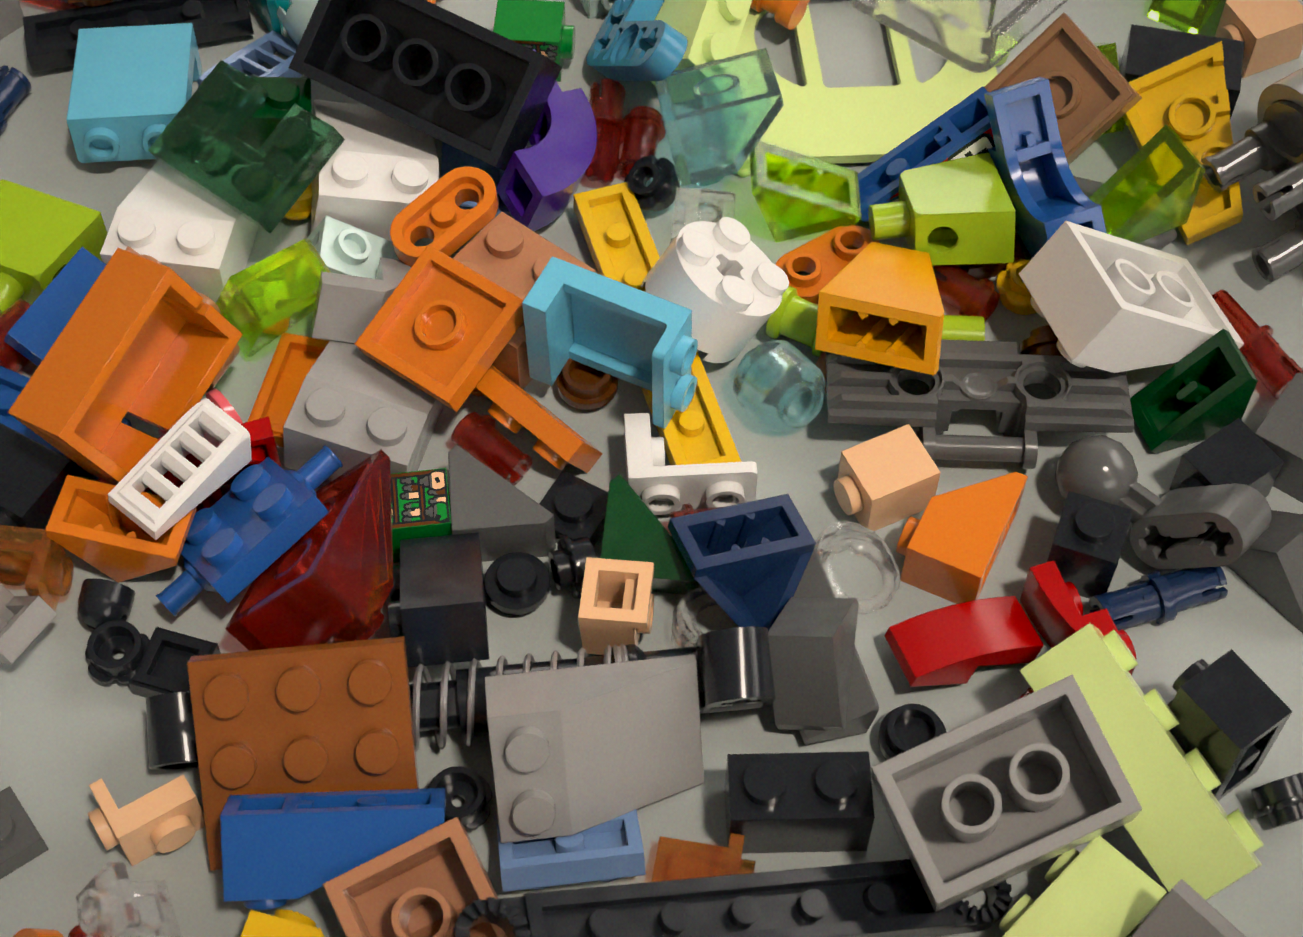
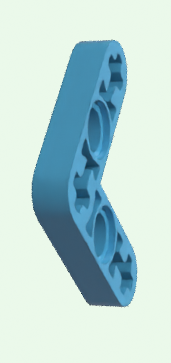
(635, 44)

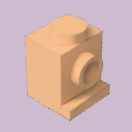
(615, 603)

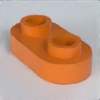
(440, 218)
(823, 259)

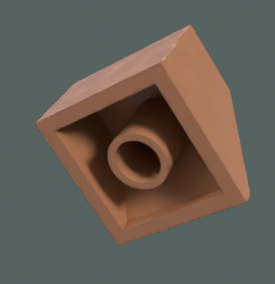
(414, 888)

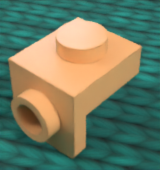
(150, 824)

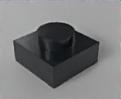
(576, 507)

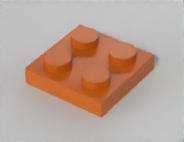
(442, 327)

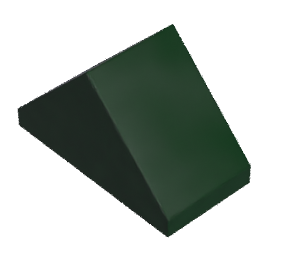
(1195, 396)
(637, 535)

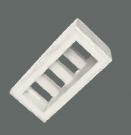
(206, 434)

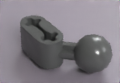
(1171, 532)

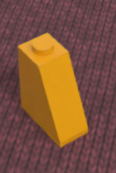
(883, 310)

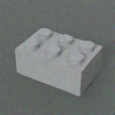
(1005, 793)

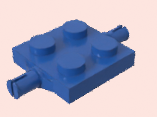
(249, 528)

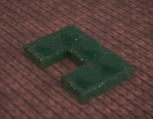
(250, 181)

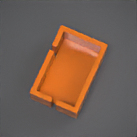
(131, 348)

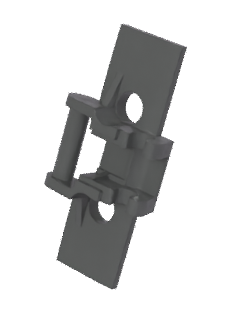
(980, 378)

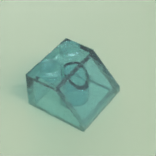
(718, 114)

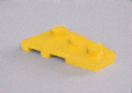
(1196, 104)

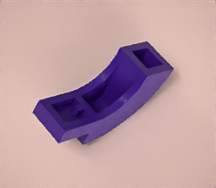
(546, 175)

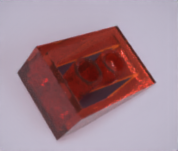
(333, 576)

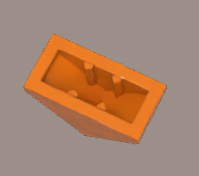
(106, 537)

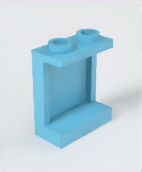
(129, 88)
(611, 330)

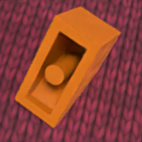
(960, 537)

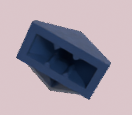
(747, 556)

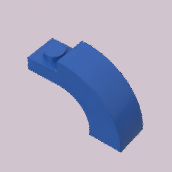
(1034, 164)

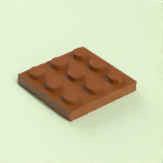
(301, 723)

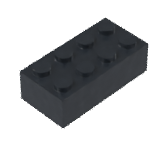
(430, 72)

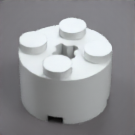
(722, 282)

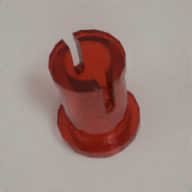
(642, 136)
(966, 292)
(481, 440)

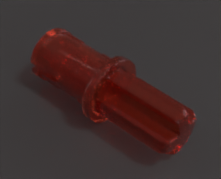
(610, 129)
(1260, 349)

